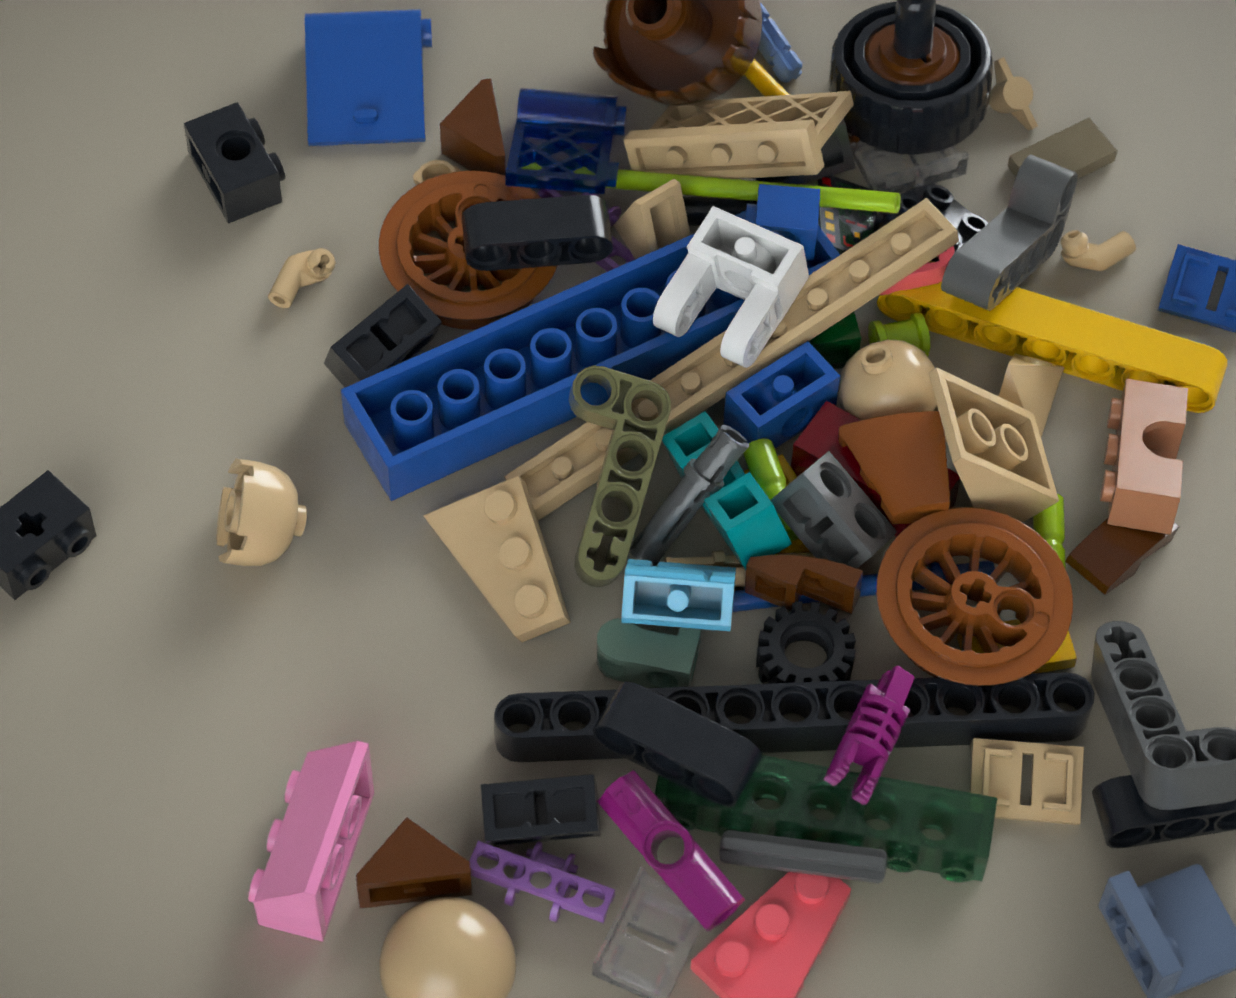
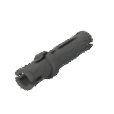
(701, 479)

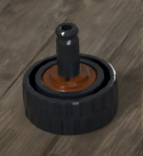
(913, 76)

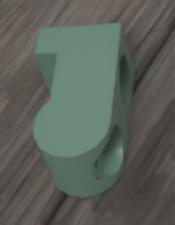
(647, 656)

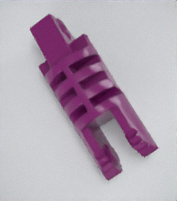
(872, 732)

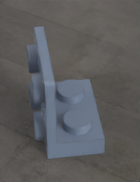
(1171, 930)

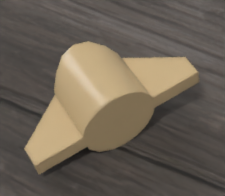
(1012, 95)

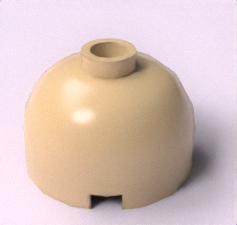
(886, 380)
(258, 514)

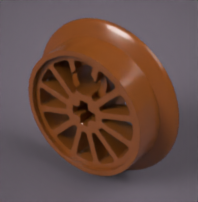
(430, 208)
(1040, 598)

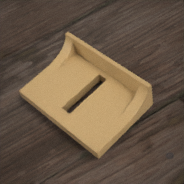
(1054, 779)

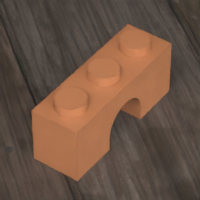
(1143, 453)

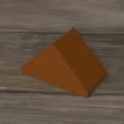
(473, 132)
(412, 869)

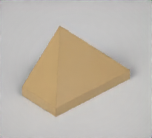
(654, 220)
(1031, 386)

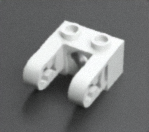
(742, 262)

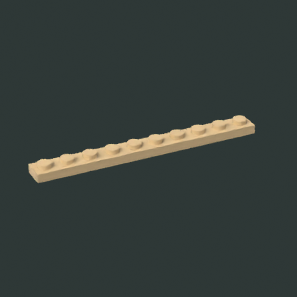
(706, 376)

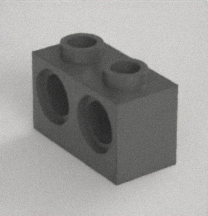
(833, 514)

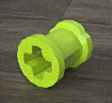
(911, 331)

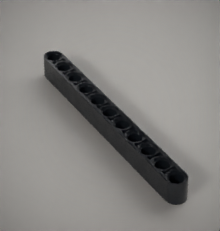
(818, 704)

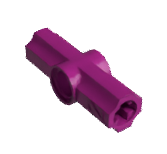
(694, 876)

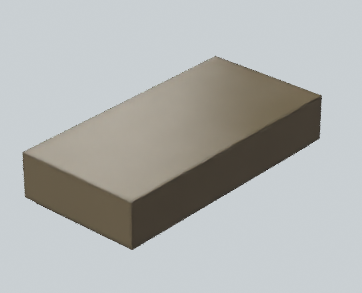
(1077, 148)

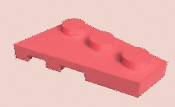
(774, 940)

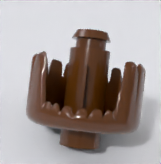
(679, 47)

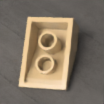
(994, 448)

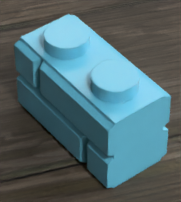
(678, 595)

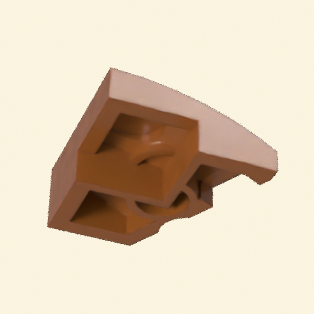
(902, 461)

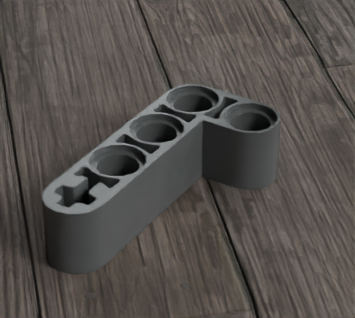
(1016, 239)
(1165, 760)

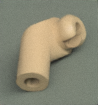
(1092, 256)
(300, 271)

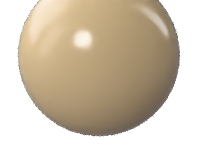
(447, 952)

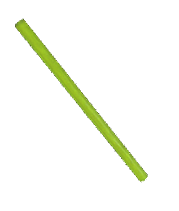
(748, 189)

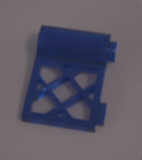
(565, 122)

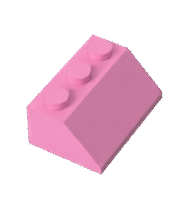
(314, 841)

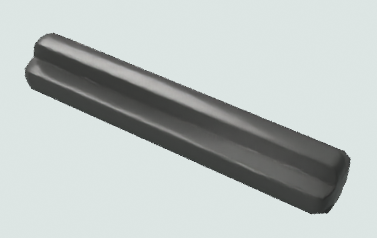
(803, 856)

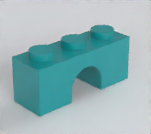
(740, 507)

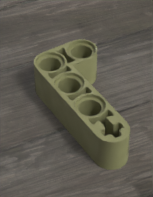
(613, 479)

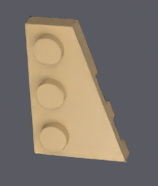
(505, 556)

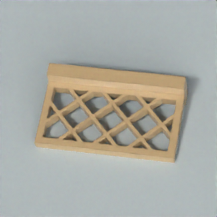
(740, 136)

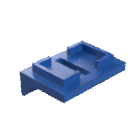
(1191, 285)

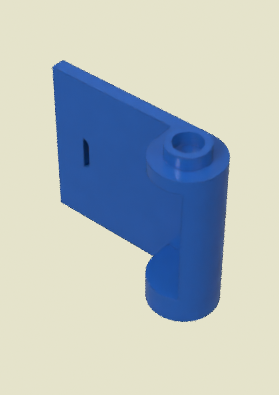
(365, 76)

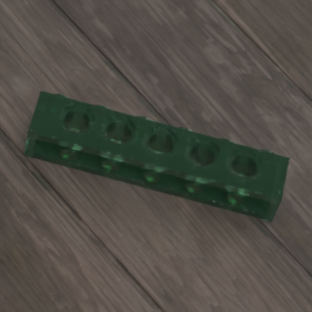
(906, 806)

